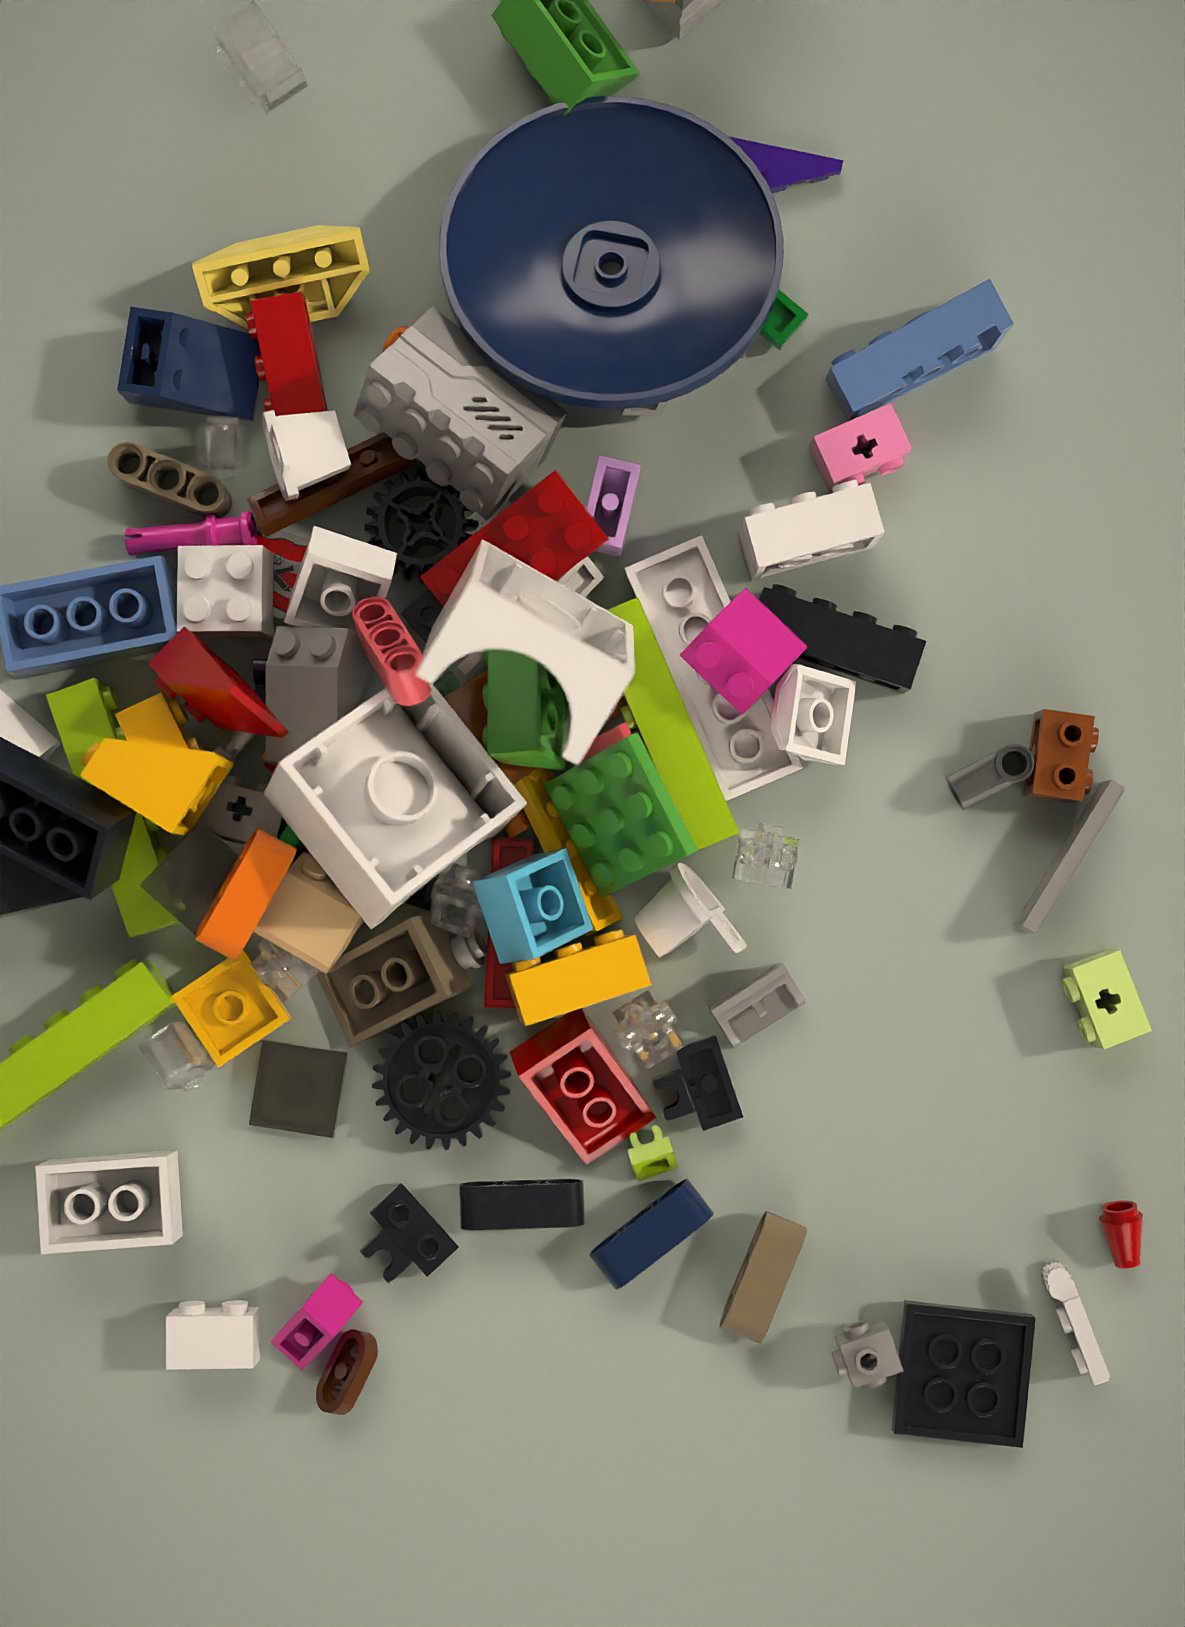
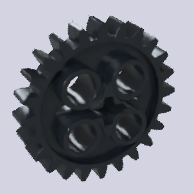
(476, 1095)

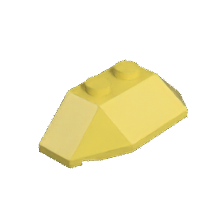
(316, 260)

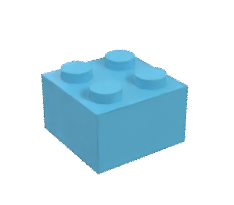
(532, 906)

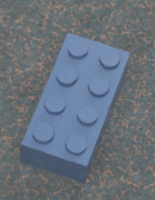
(87, 616)

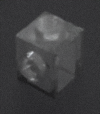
(177, 1057)

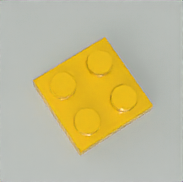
(231, 1008)

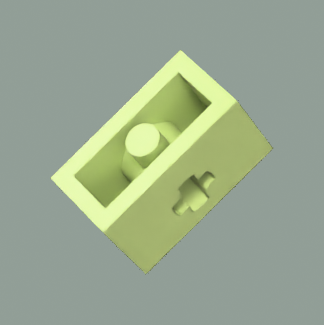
(1124, 1012)

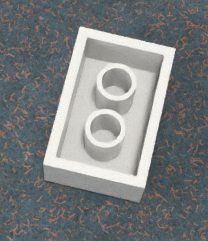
(810, 530)
(109, 1202)

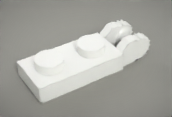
(1074, 1320)

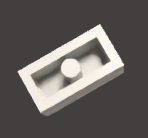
(213, 1336)

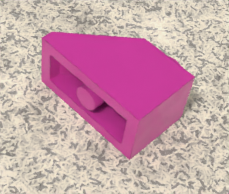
(317, 1321)

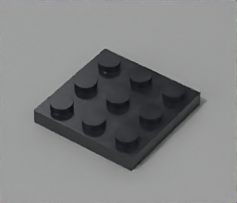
(963, 1374)

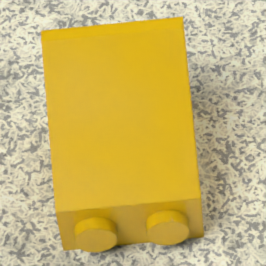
(157, 780)

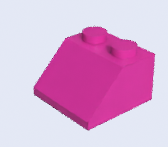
(743, 651)

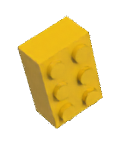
(577, 977)

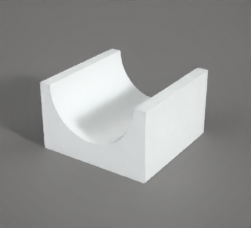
(524, 611)
(392, 799)

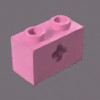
(876, 430)

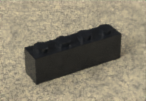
(848, 642)

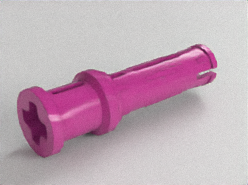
(209, 532)

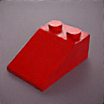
(211, 687)
(581, 1085)

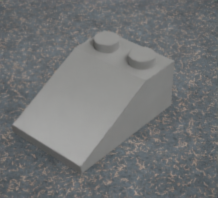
(312, 683)

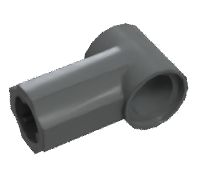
(987, 776)

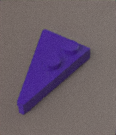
(786, 166)

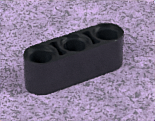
(521, 1204)

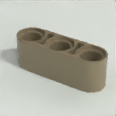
(155, 467)
(763, 1277)

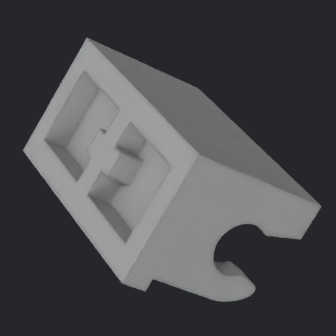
(757, 1005)

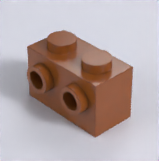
(1061, 756)

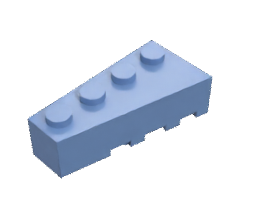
(919, 351)

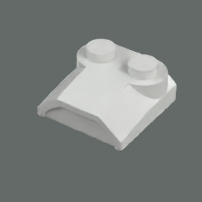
(813, 714)

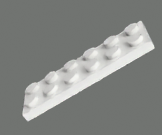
(680, 599)

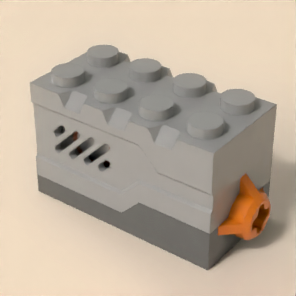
(457, 413)

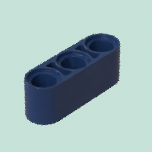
(651, 1234)

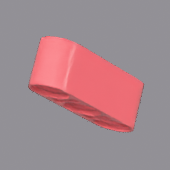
(390, 650)

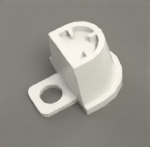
(304, 449)
(682, 910)

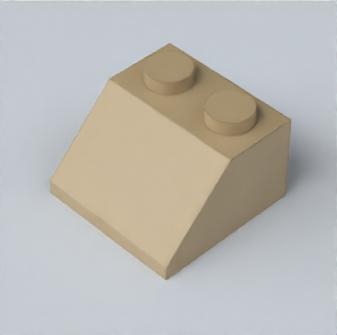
(310, 915)

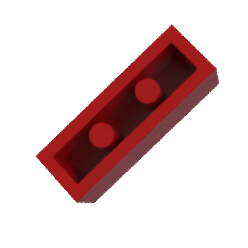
(287, 354)

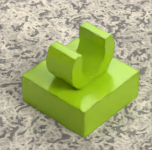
(652, 1157)

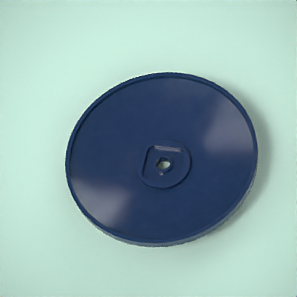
(624, 188)

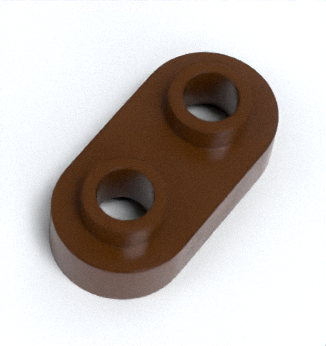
(346, 1372)

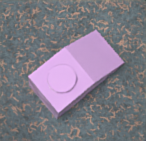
(613, 500)

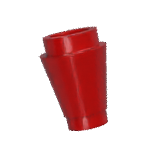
(1123, 1232)

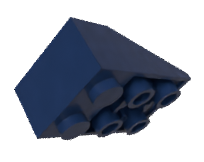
(188, 365)

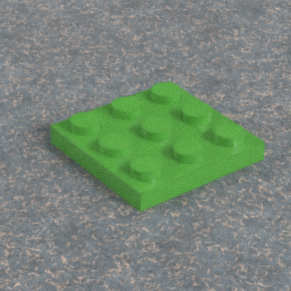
(620, 815)

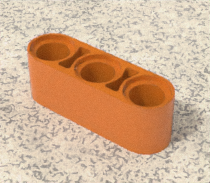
(245, 894)

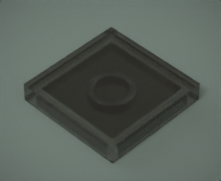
(191, 875)
(298, 1088)

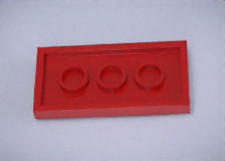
(541, 528)

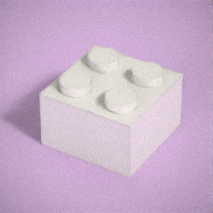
(335, 578)
(225, 591)

